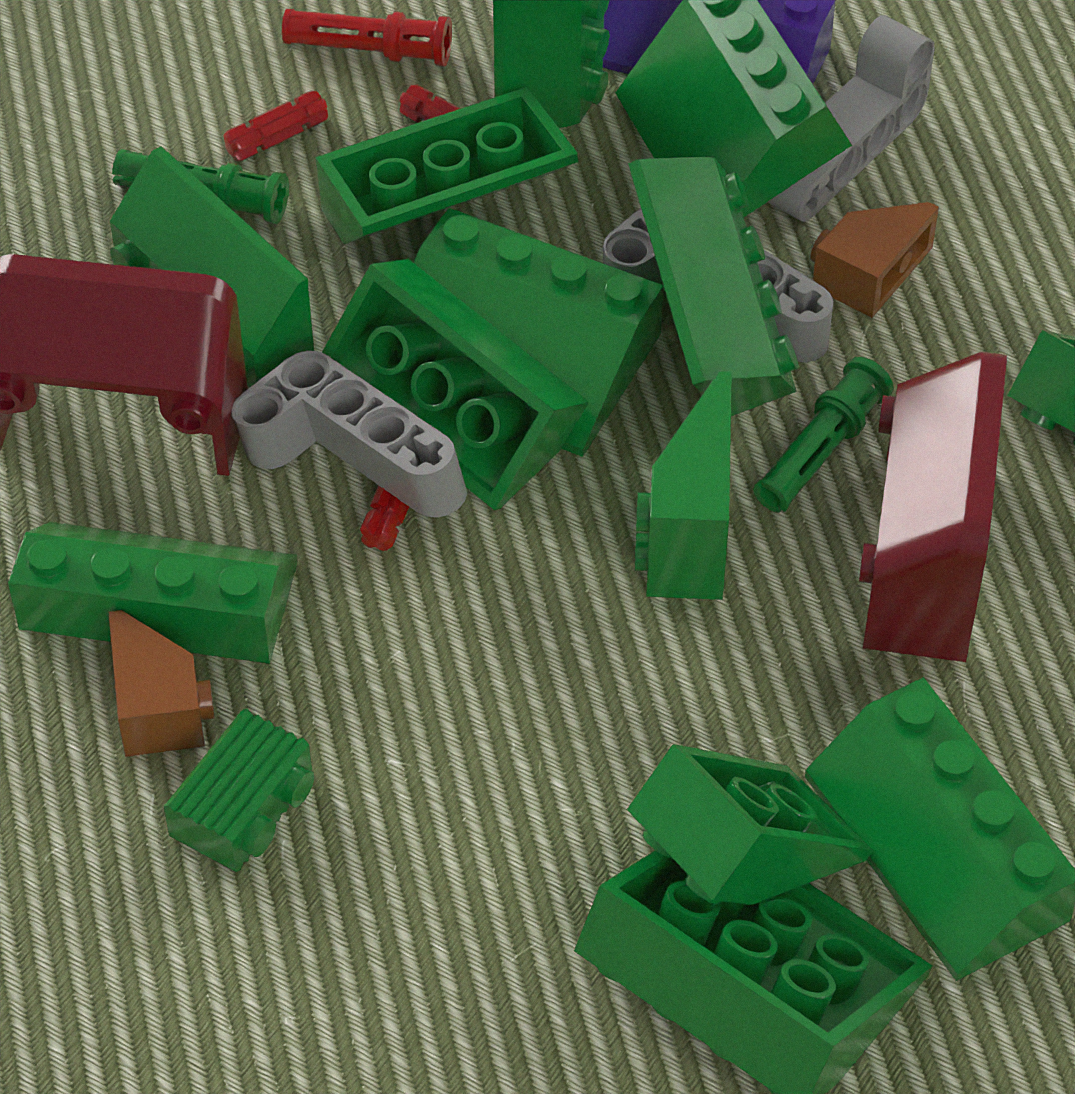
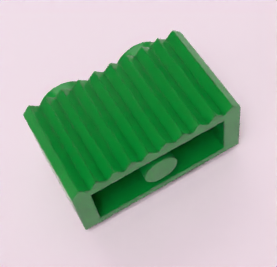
(241, 791)

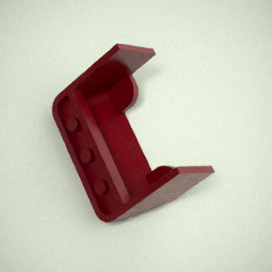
(123, 334)
(935, 509)

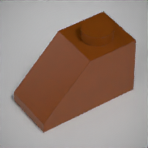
(873, 253)
(156, 690)

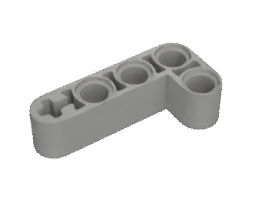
(870, 109)
(803, 302)
(326, 403)

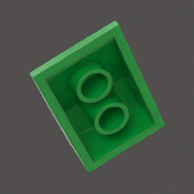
(689, 504)
(741, 826)

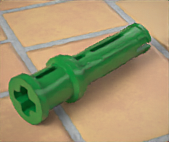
(235, 187)
(837, 417)

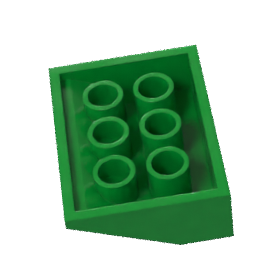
(734, 92)
(558, 306)
(769, 985)

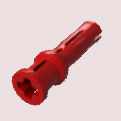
(397, 31)

